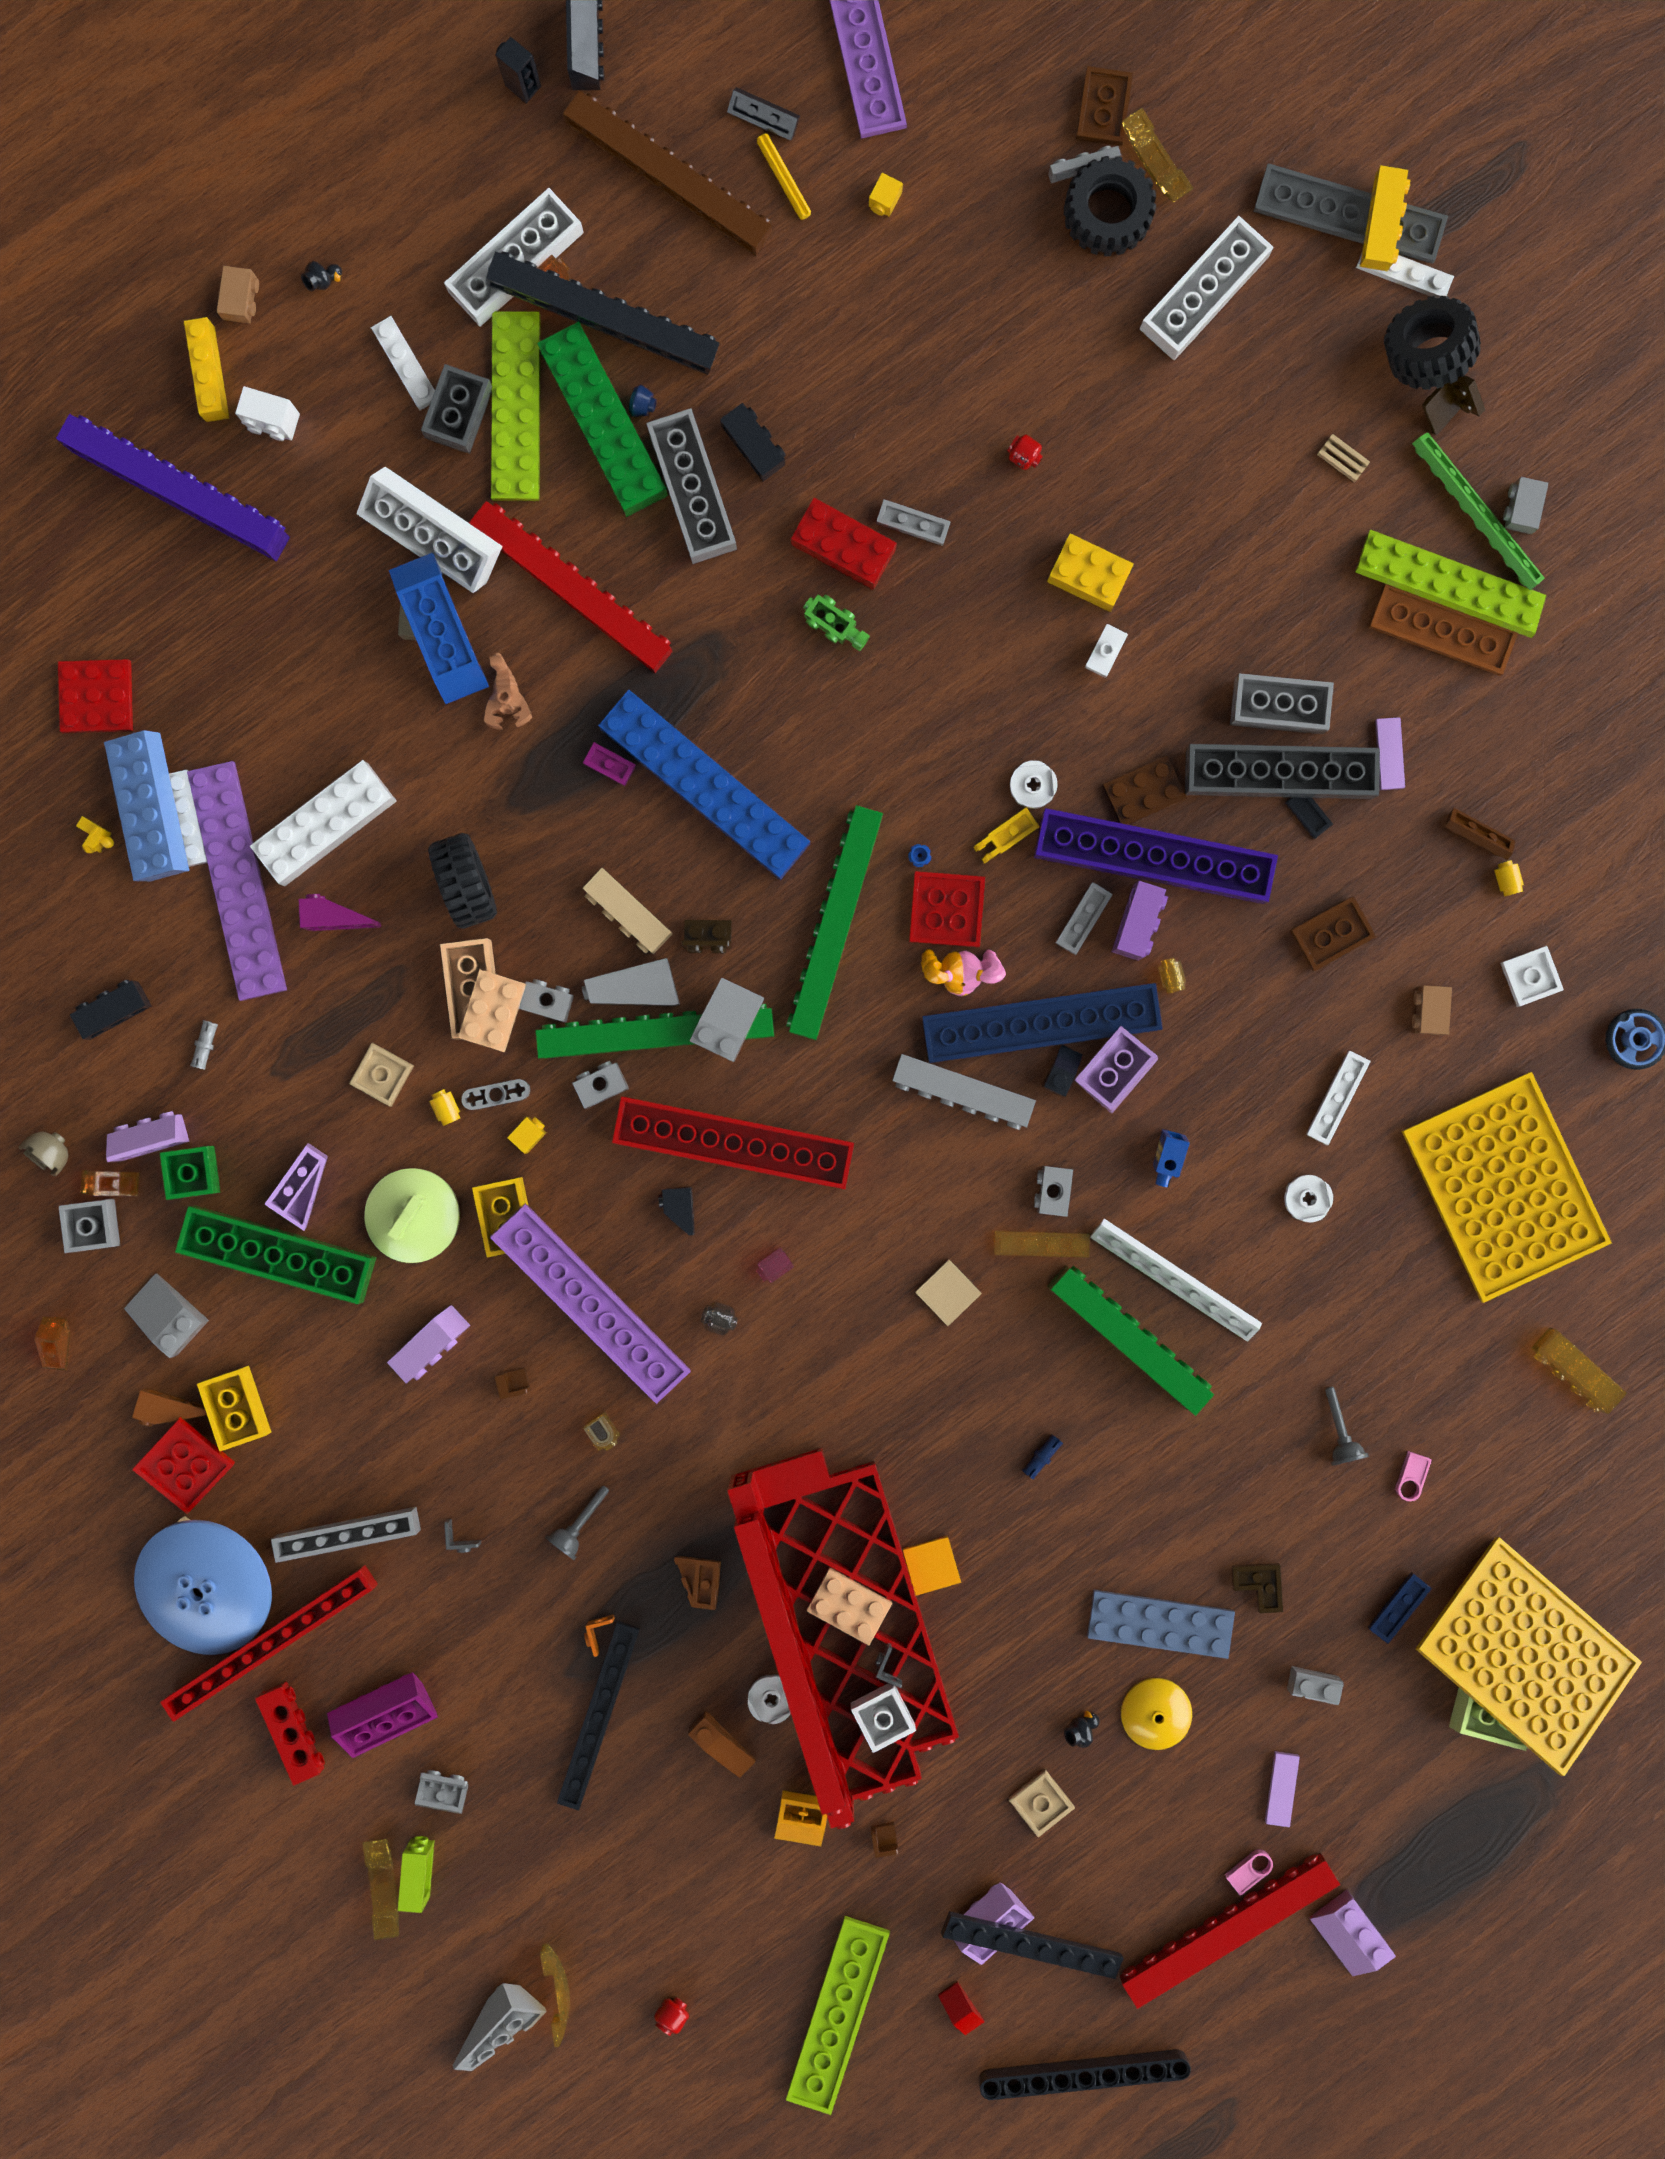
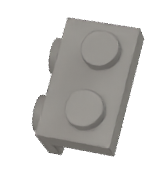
(441, 1792)

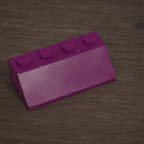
(381, 1715)

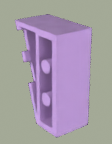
(299, 1187)
(428, 1344)

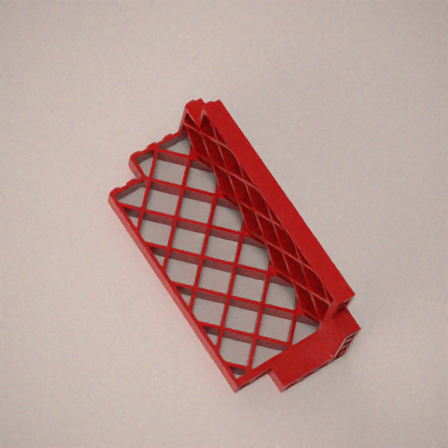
(793, 1653)

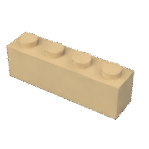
(630, 913)

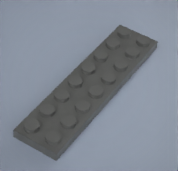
(1342, 211)

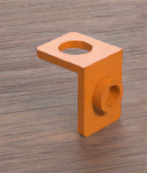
(590, 1637)

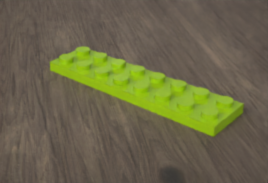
(515, 406)
(1451, 583)
(837, 2015)

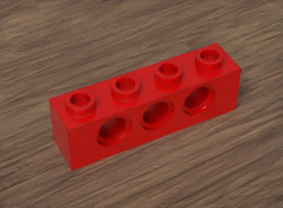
(287, 1746)

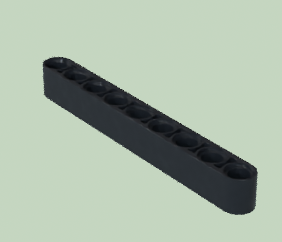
(1094, 2080)

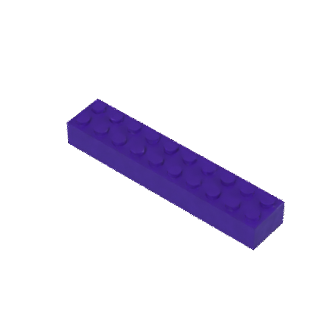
(173, 486)
(1155, 856)

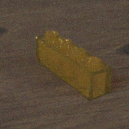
(1578, 1370)

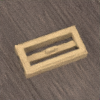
(1349, 451)

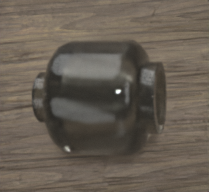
(718, 1318)

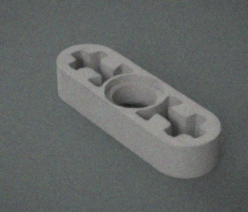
(480, 1103)

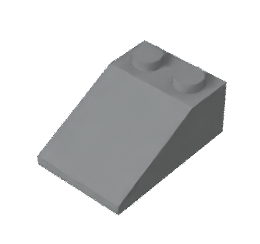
(727, 1019)
(165, 1316)

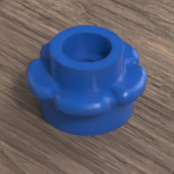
(913, 855)

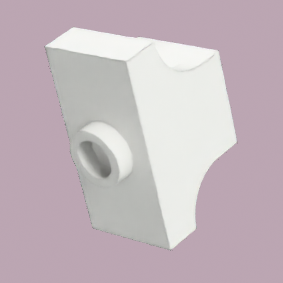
(1106, 650)

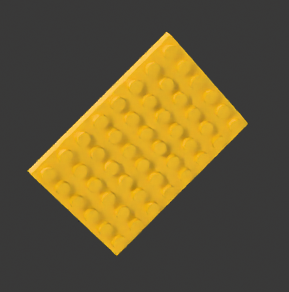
(1506, 1187)
(1529, 1656)

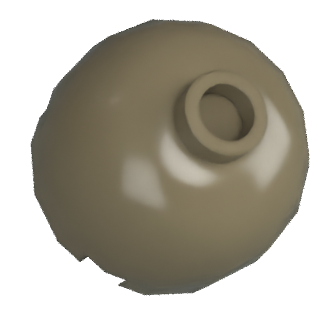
(46, 1151)

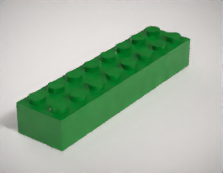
(602, 419)
(275, 1254)
(1136, 1344)

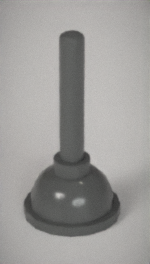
(1346, 1449)
(566, 1539)

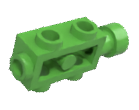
(832, 618)

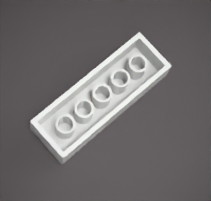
(532, 236)
(1206, 288)
(428, 528)
(323, 823)

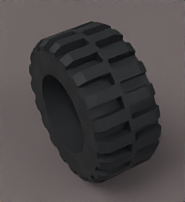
(1113, 176)
(1439, 363)
(462, 880)

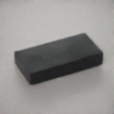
(1309, 815)

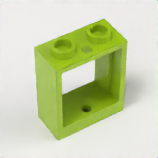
(416, 1874)

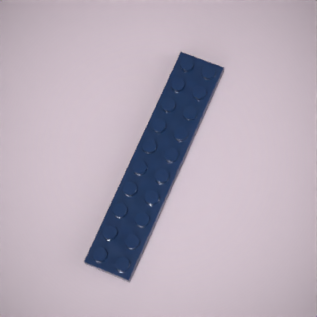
(1041, 1023)

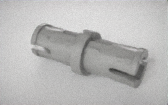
(204, 1044)

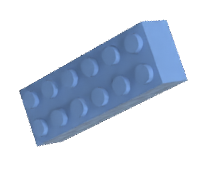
(146, 806)

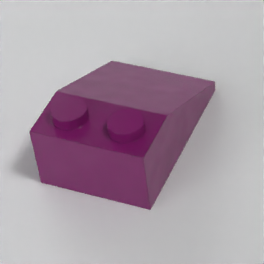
(321, 915)

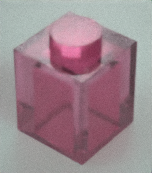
(774, 1265)

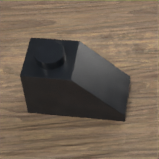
(1062, 1071)
(679, 1207)

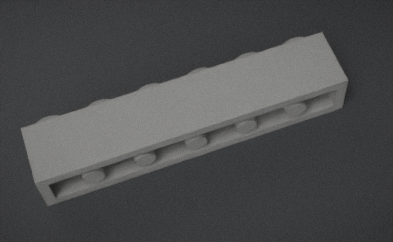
(964, 1091)
(346, 1534)

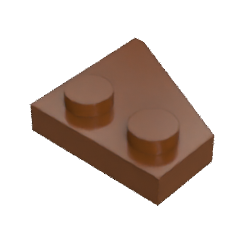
(700, 1580)

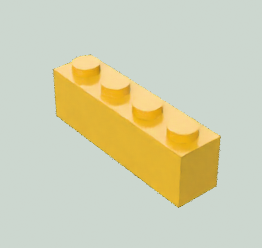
(1384, 218)
(206, 369)

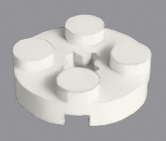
(1022, 776)
(1319, 1206)
(766, 1711)

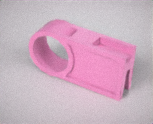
(1414, 1469)
(1244, 1876)

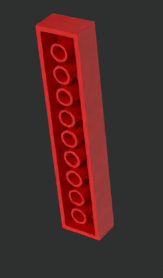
(733, 1142)

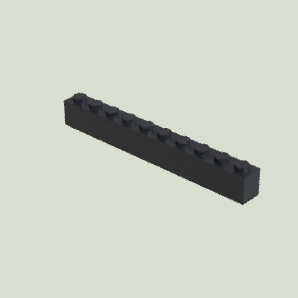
(601, 312)

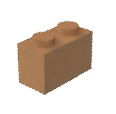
(237, 294)
(1432, 1010)

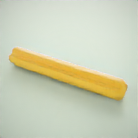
(783, 176)

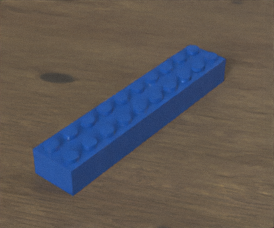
(704, 784)

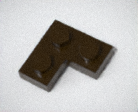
(1264, 1579)

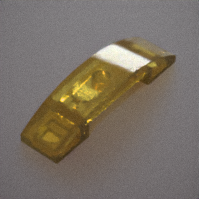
(1154, 156)
(383, 1888)
(552, 1966)

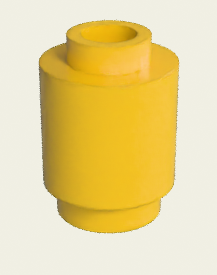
(1509, 878)
(444, 1107)

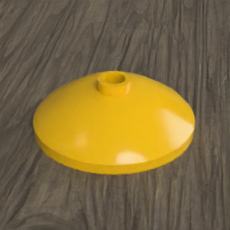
(1150, 1699)

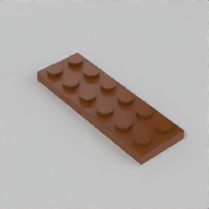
(1443, 630)

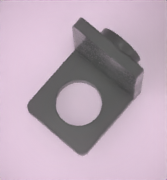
(461, 1546)
(880, 1663)

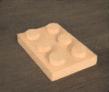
(492, 1010)
(849, 1606)

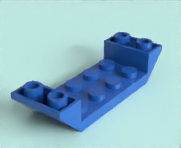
(438, 628)

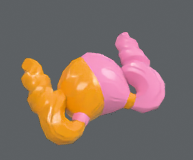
(962, 968)

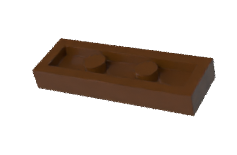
(1480, 834)

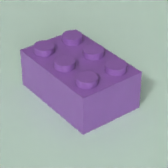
(1140, 921)

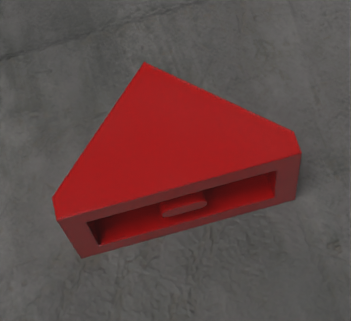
(960, 2009)

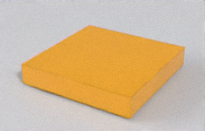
(931, 1565)

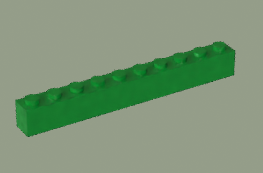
(835, 923)
(632, 1035)

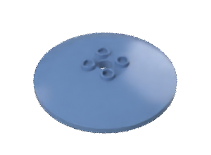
(225, 1571)

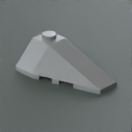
(502, 2017)

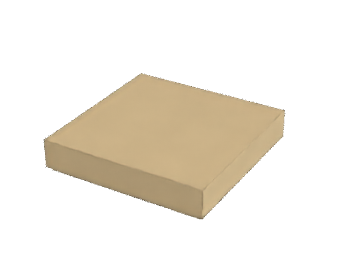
(381, 1074)
(948, 1292)
(1041, 1803)

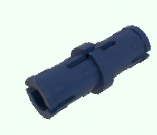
(1042, 1456)

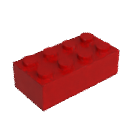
(843, 543)

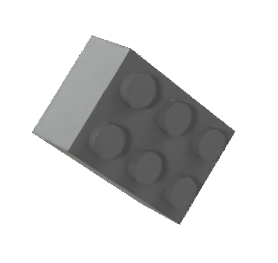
(457, 409)

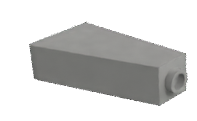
(638, 985)

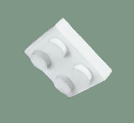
(1532, 976)

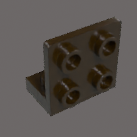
(1448, 400)
(707, 935)

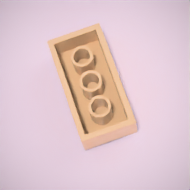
(461, 968)

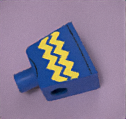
(1170, 1147)

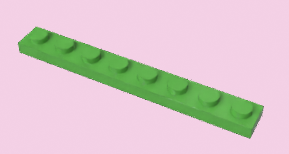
(1474, 506)

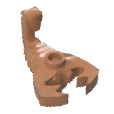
(505, 696)

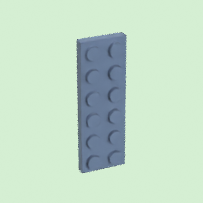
(1161, 1624)

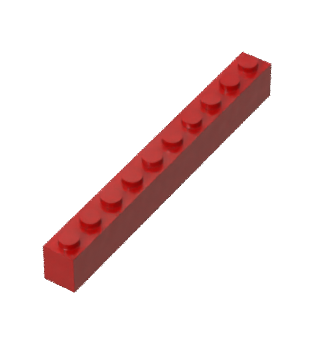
(572, 588)
(269, 1643)
(1228, 1930)

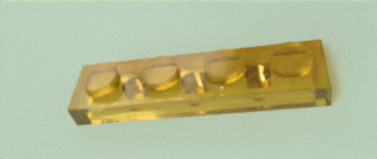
(1042, 1244)

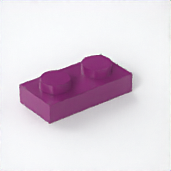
(609, 764)

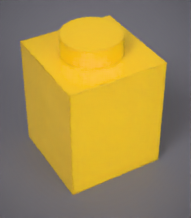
(885, 195)
(527, 1134)

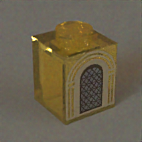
(602, 1432)

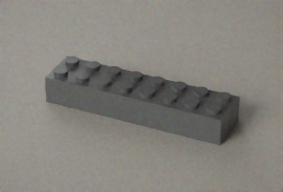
(1282, 771)

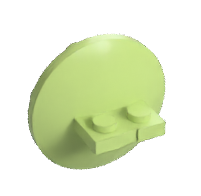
(412, 1215)

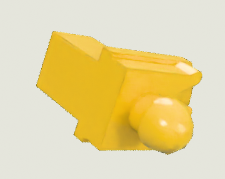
(97, 837)

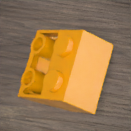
(800, 1819)

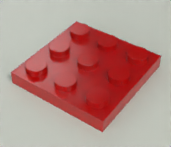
(95, 696)
(947, 909)
(183, 1465)

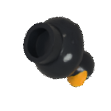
(318, 278)
(1079, 1730)

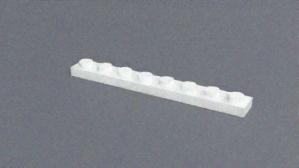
(1176, 1280)

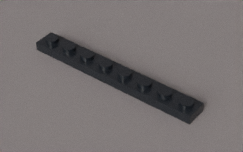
(598, 1715)
(1031, 1945)

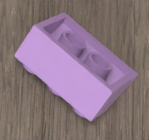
(1116, 1069)
(146, 1137)
(998, 1906)
(1352, 1935)

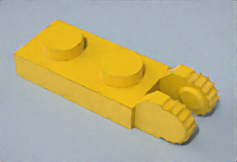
(1009, 834)

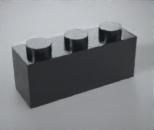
(518, 69)
(753, 441)
(110, 1009)

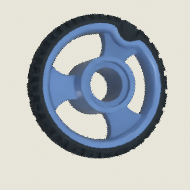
(1626, 1021)

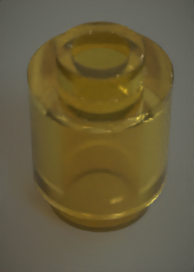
(1172, 975)

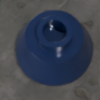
(641, 402)

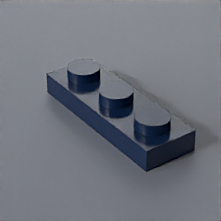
(1399, 1608)

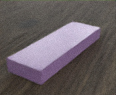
(1391, 753)
(1282, 1789)

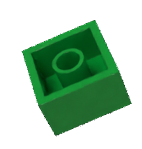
(190, 1172)

